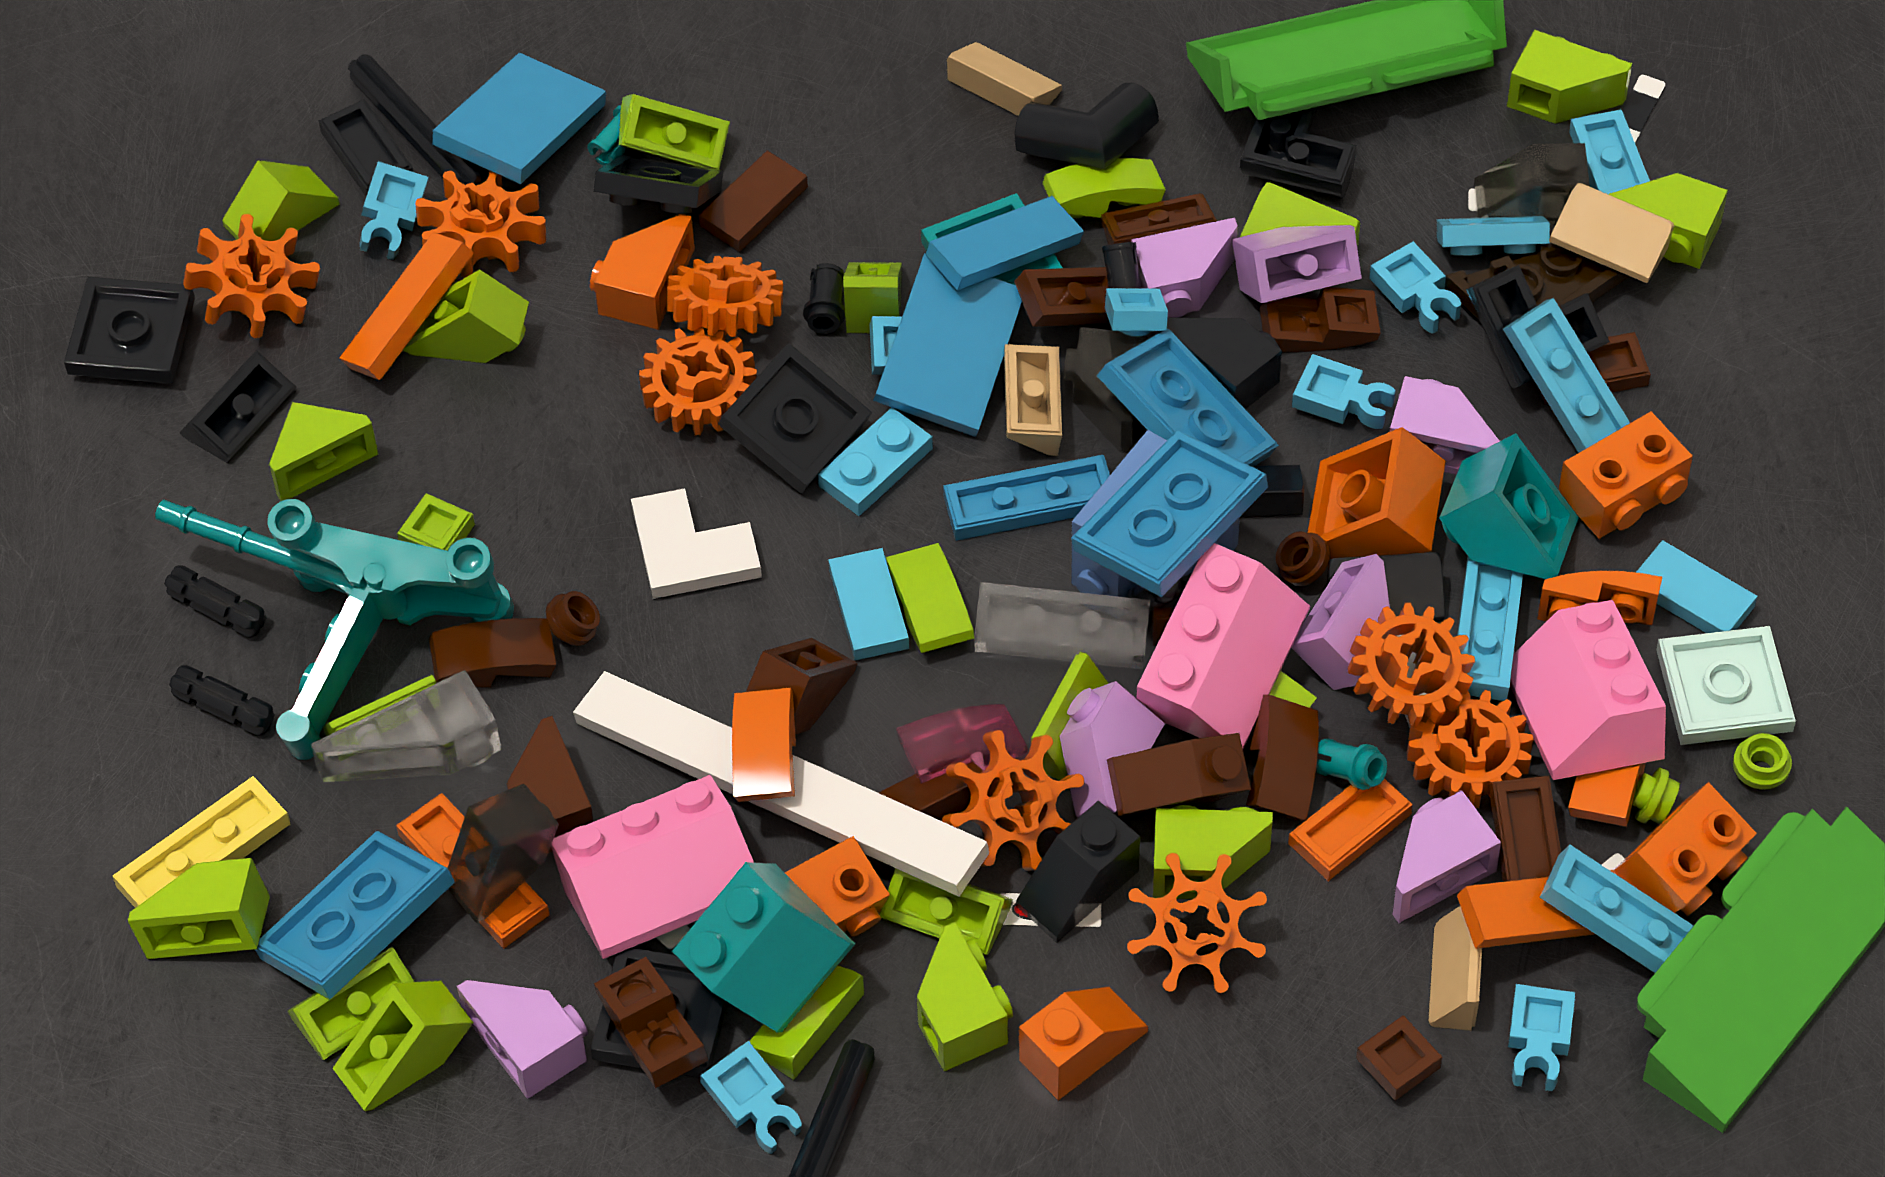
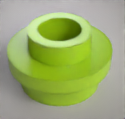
(1767, 749)
(1655, 796)

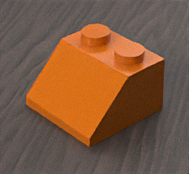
(1378, 497)

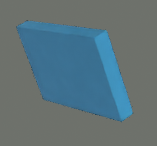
(519, 118)
(949, 349)
(1176, 392)
(1169, 513)
(353, 914)

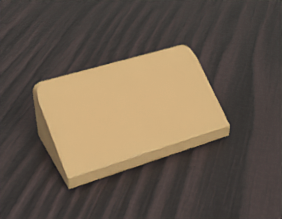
(999, 78)
(1612, 232)
(1033, 397)
(1454, 974)

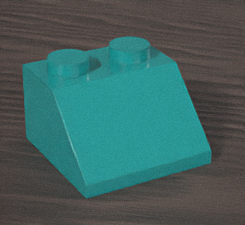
(1509, 511)
(763, 945)

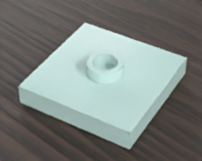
(1725, 685)

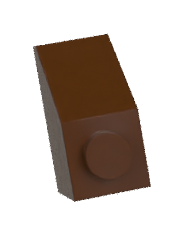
(810, 670)
(1179, 774)
(553, 778)

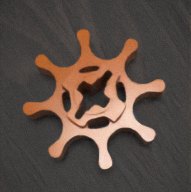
(484, 218)
(251, 276)
(999, 782)
(1184, 950)

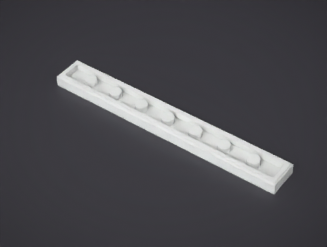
(821, 798)

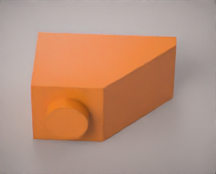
(636, 271)
(1077, 1037)

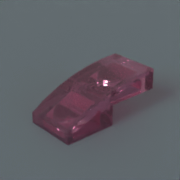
(957, 738)

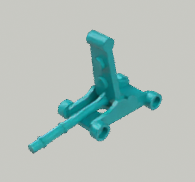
(381, 581)

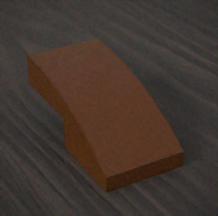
(1330, 322)
(494, 649)
(1287, 758)
(650, 1022)

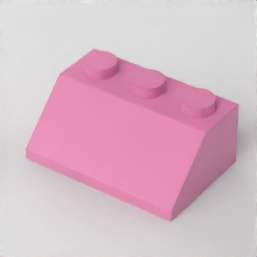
(1222, 646)
(1588, 693)
(651, 865)

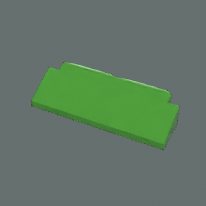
(1347, 53)
(1758, 977)

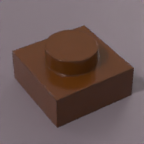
(1399, 1057)

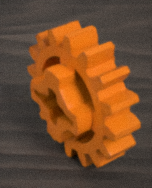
(724, 295)
(697, 377)
(1438, 662)
(1491, 736)

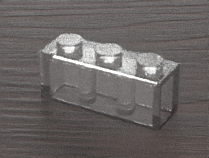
(1061, 625)

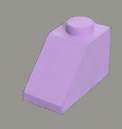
(1295, 260)
(1186, 263)
(1442, 420)
(1328, 632)
(1100, 727)
(1443, 854)
(526, 1032)

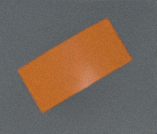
(1632, 593)
(763, 744)
(1606, 794)

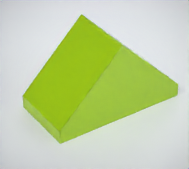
(279, 199)
(869, 292)
(318, 446)

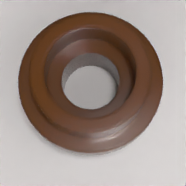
(1302, 558)
(573, 617)

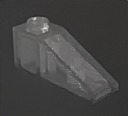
(416, 737)

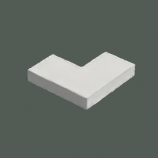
(685, 560)

